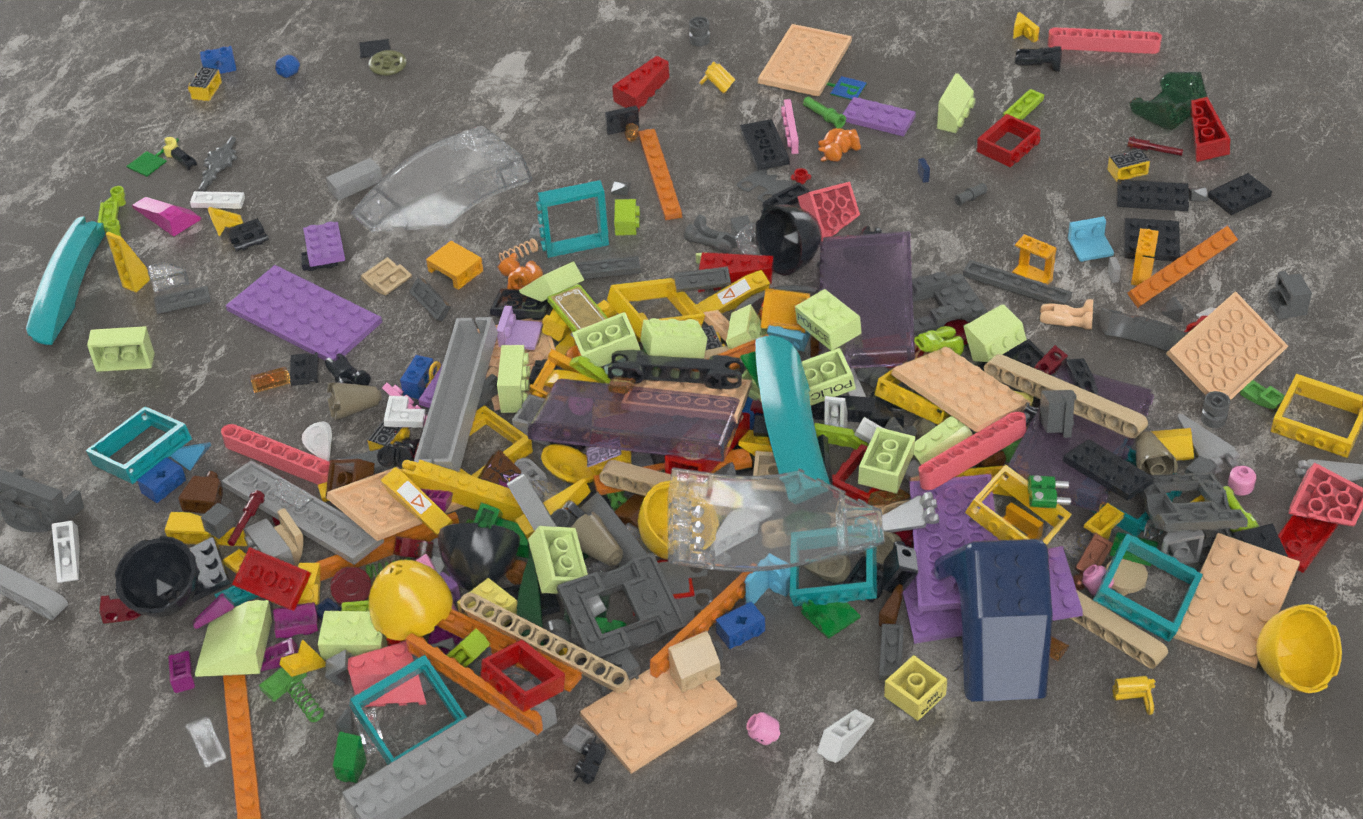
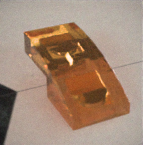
(621, 384)

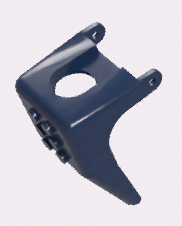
(1003, 616)

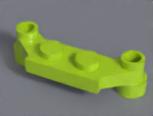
(109, 210)
(839, 436)

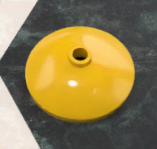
(566, 463)

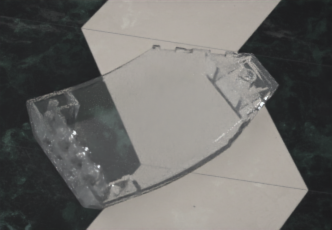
(443, 182)
(764, 521)

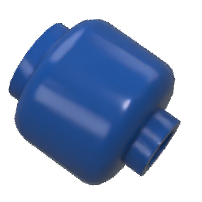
(287, 66)

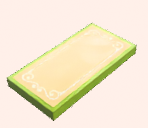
(576, 308)

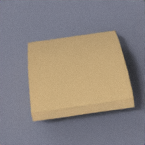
(385, 276)
(290, 534)

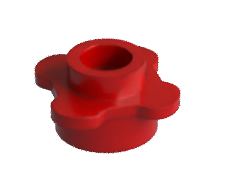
(801, 176)

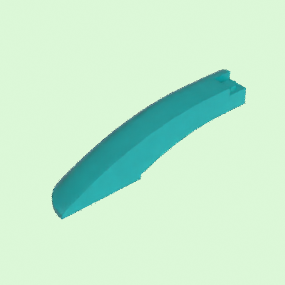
(62, 280)
(788, 408)

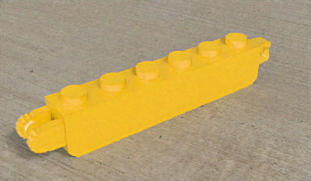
(466, 489)

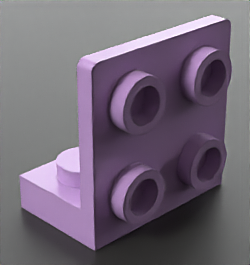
(517, 331)

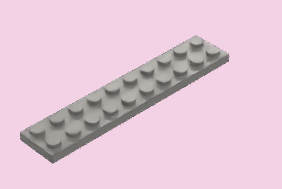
(315, 520)

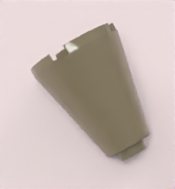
(351, 399)
(1153, 455)
(597, 540)

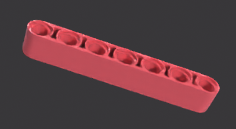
(1105, 40)
(972, 450)
(275, 454)

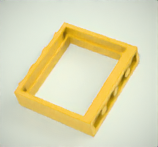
(622, 294)
(888, 389)
(1312, 436)
(521, 444)
(1018, 488)

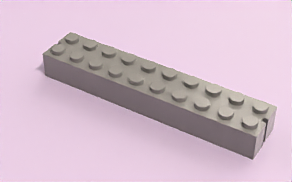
(457, 393)
(441, 762)

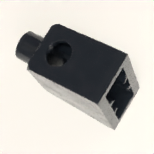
(899, 567)

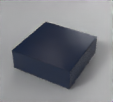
(923, 170)
(326, 605)

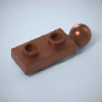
(1093, 555)

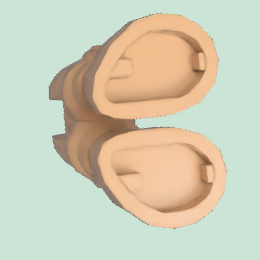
(1068, 316)

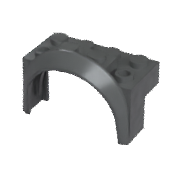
(42, 497)

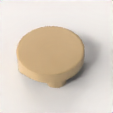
(1129, 577)

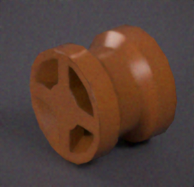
(516, 573)

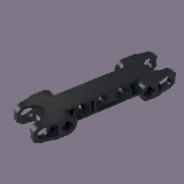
(711, 371)
(858, 407)

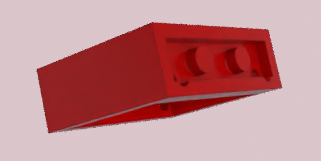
(1008, 123)
(846, 470)
(522, 653)

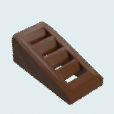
(891, 608)

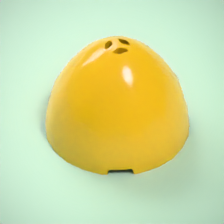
(654, 519)
(408, 600)
(1300, 648)

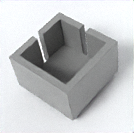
(525, 415)

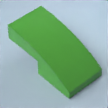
(1264, 397)

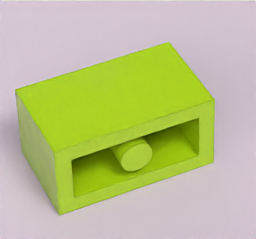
(626, 217)
(469, 648)

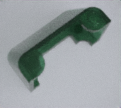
(1174, 102)

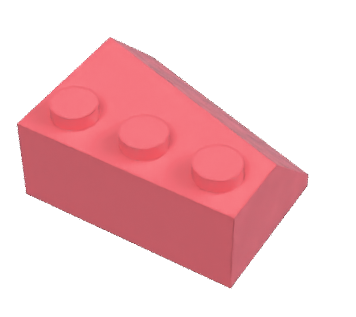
(831, 207)
(1327, 497)
(378, 664)

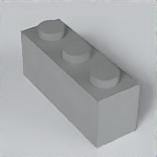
(354, 179)
(266, 539)

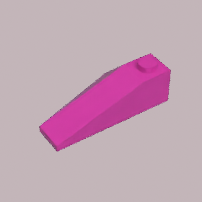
(167, 216)

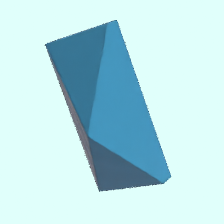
(191, 454)

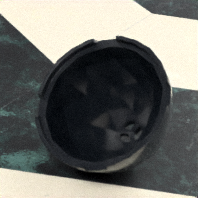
(788, 236)
(477, 552)
(153, 571)

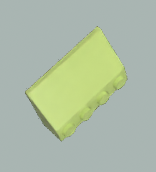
(236, 641)

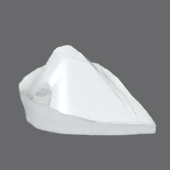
(318, 439)

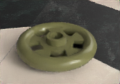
(387, 62)

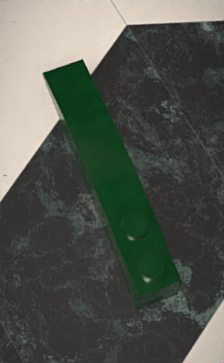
(529, 598)

